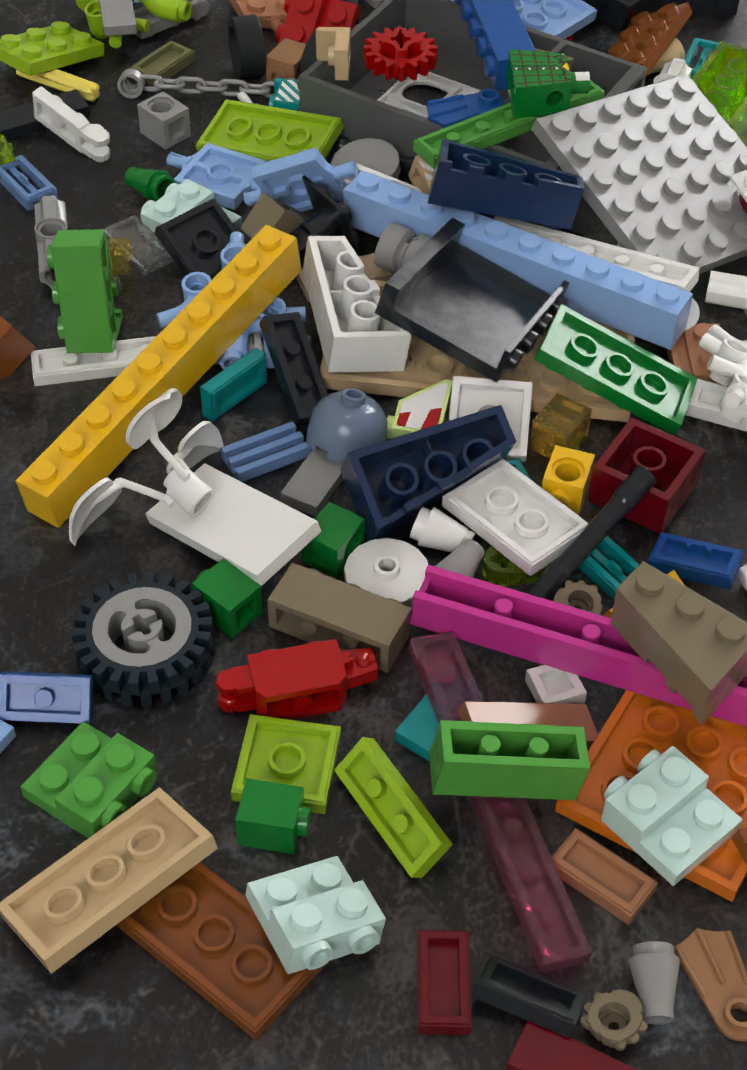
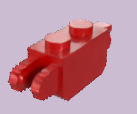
(296, 680)

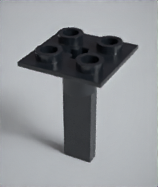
(328, 220)

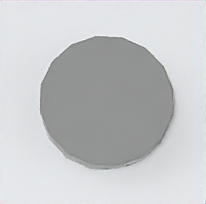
(372, 154)

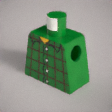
(542, 83)

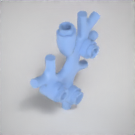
(196, 281)

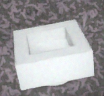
(555, 685)

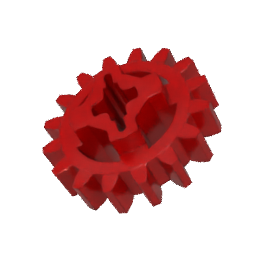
(400, 53)

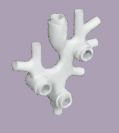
(729, 369)

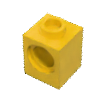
(569, 476)

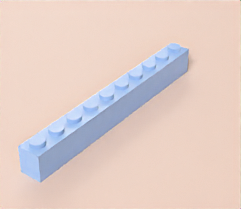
(596, 287)

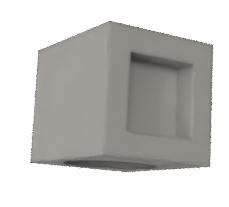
(164, 120)

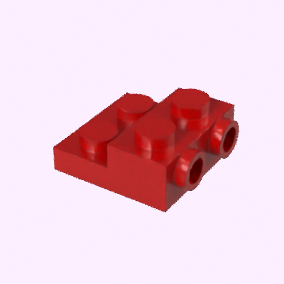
(307, 15)

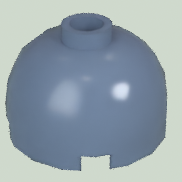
(346, 423)

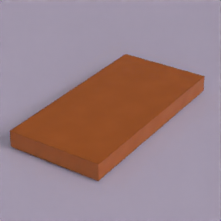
(217, 948)

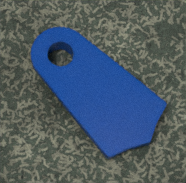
(460, 107)

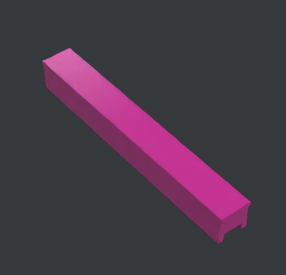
(547, 635)

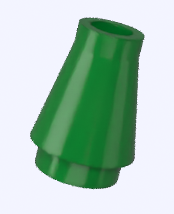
(148, 182)

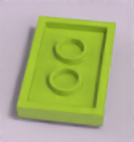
(48, 48)

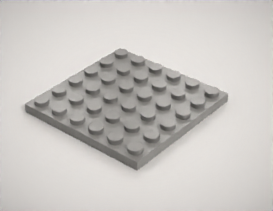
(657, 170)

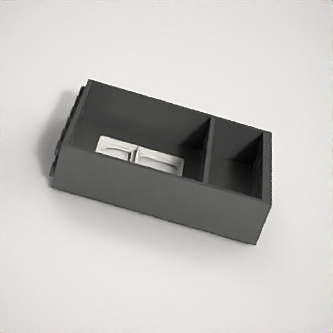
(378, 109)

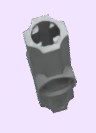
(49, 218)

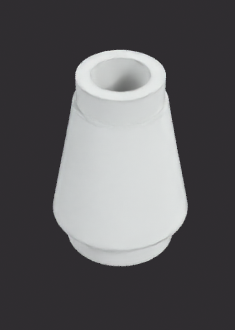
(438, 530)

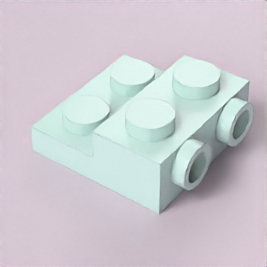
(177, 201)
(669, 814)
(316, 914)

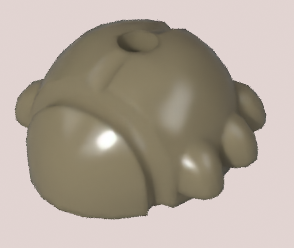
(580, 596)
(615, 1010)

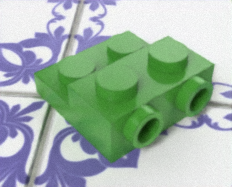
(91, 779)

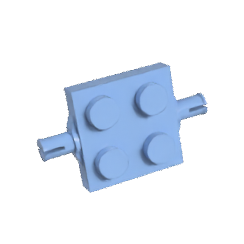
(218, 170)
(284, 179)

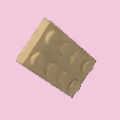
(106, 878)

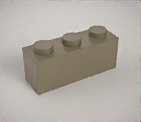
(327, 609)

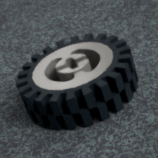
(149, 661)

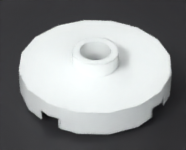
(387, 569)

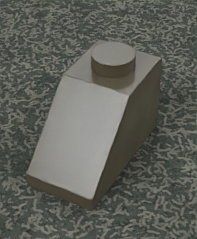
(272, 213)

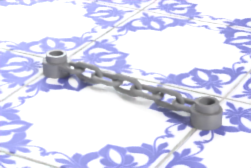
(134, 90)

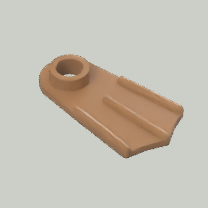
(717, 976)

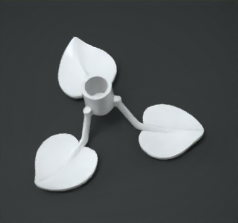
(181, 483)

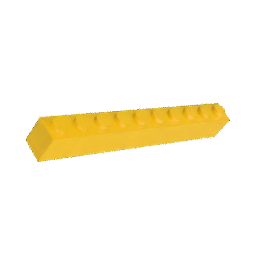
(173, 359)

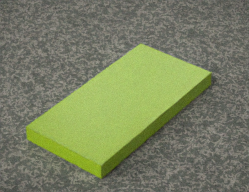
(270, 131)

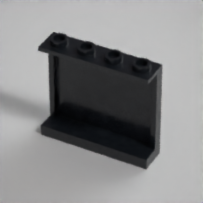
(468, 305)

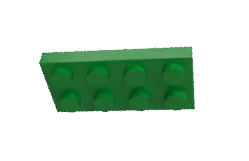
(617, 369)

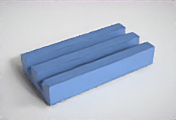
(19, 185)
(262, 447)

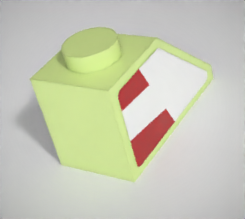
(421, 410)

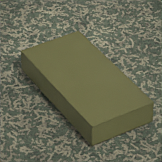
(165, 61)

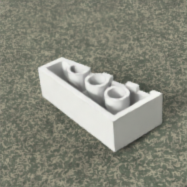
(345, 308)

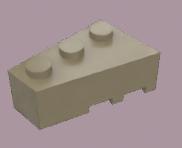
(684, 636)

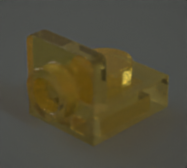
(120, 255)

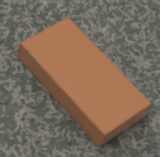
(603, 876)

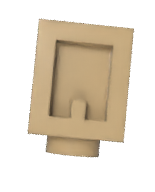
(334, 47)

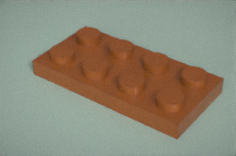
(650, 35)

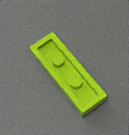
(393, 807)

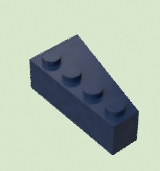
(504, 186)
(416, 469)

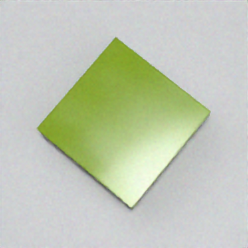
(290, 755)

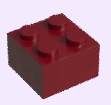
(668, 458)

